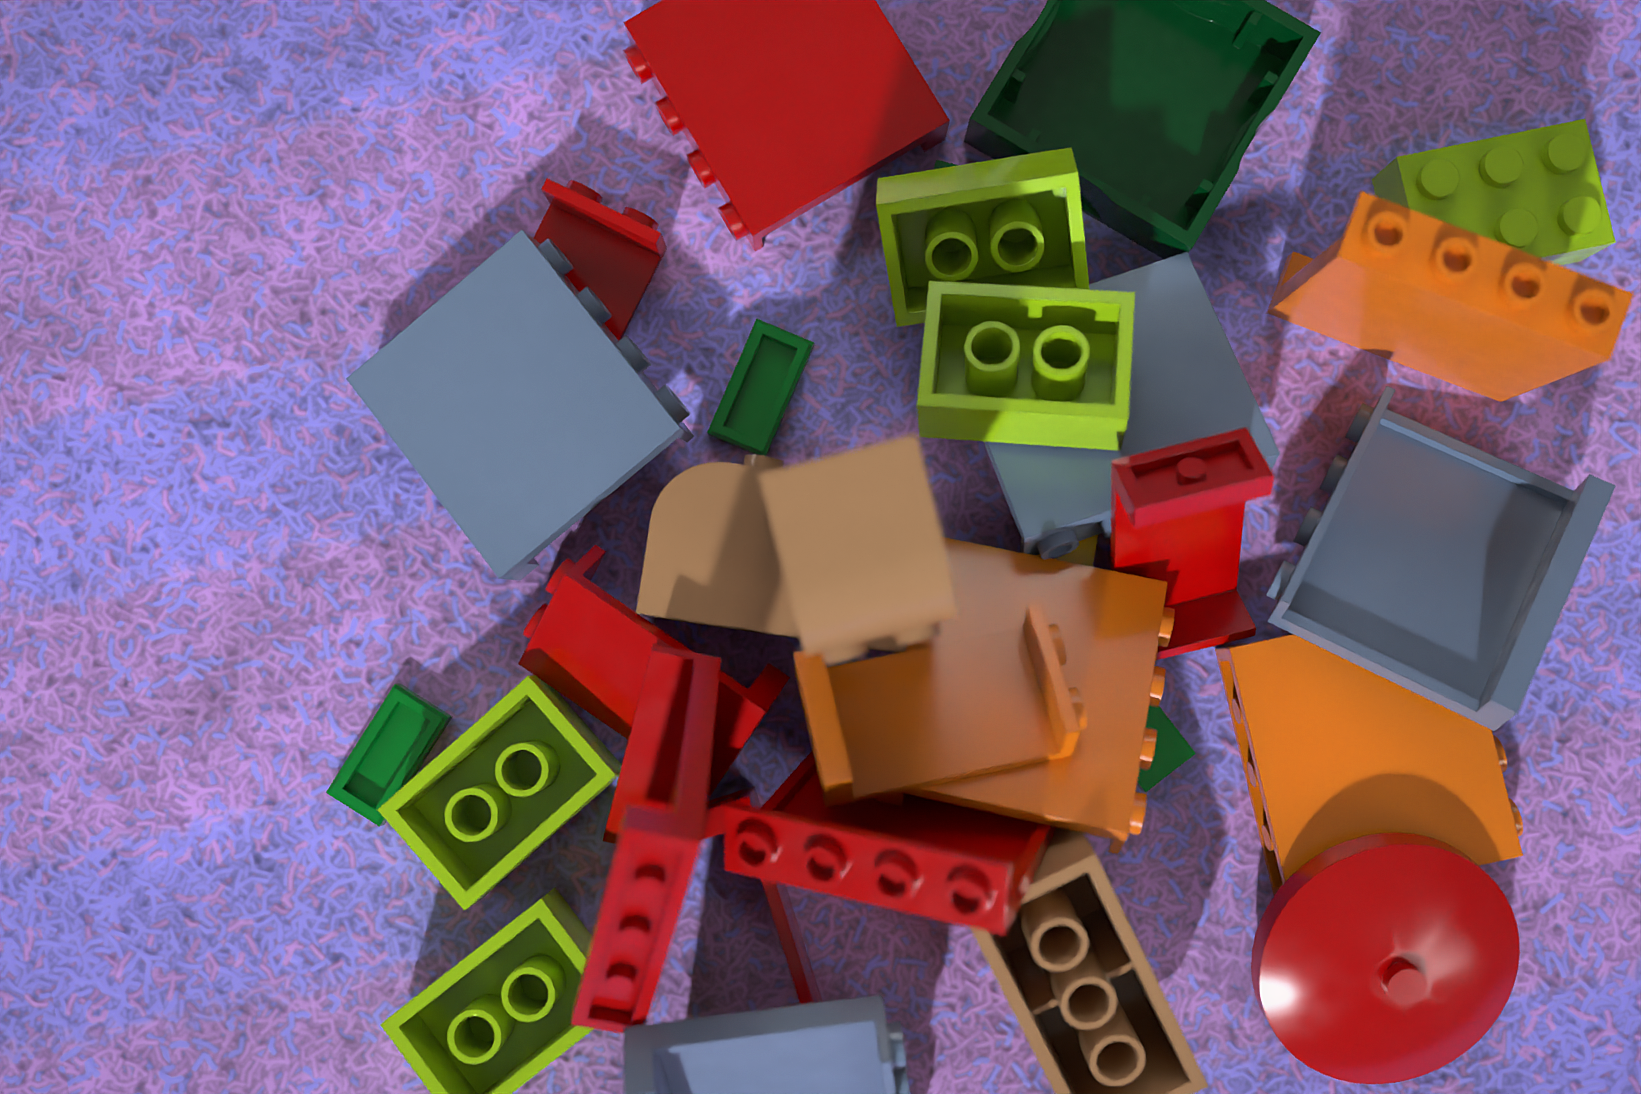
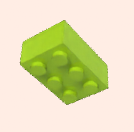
(1517, 188)
(982, 225)
(1026, 365)
(501, 790)
(500, 1007)

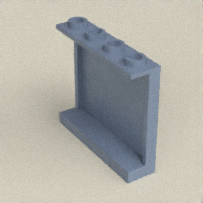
(1180, 391)
(519, 403)
(1437, 564)
(779, 1050)

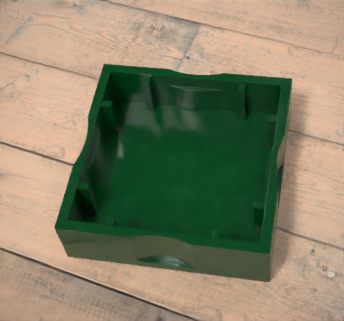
(1149, 102)

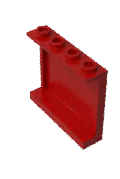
(782, 99)
(657, 838)
(905, 858)

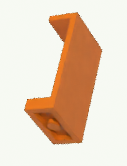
(940, 711)

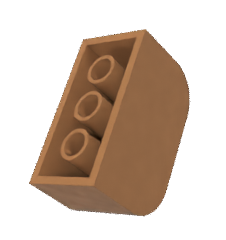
(861, 548)
(717, 555)
(1086, 984)

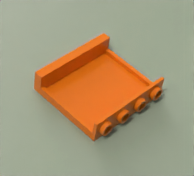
(1451, 302)
(1111, 649)
(1358, 756)

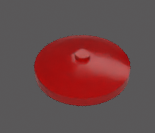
(1385, 958)

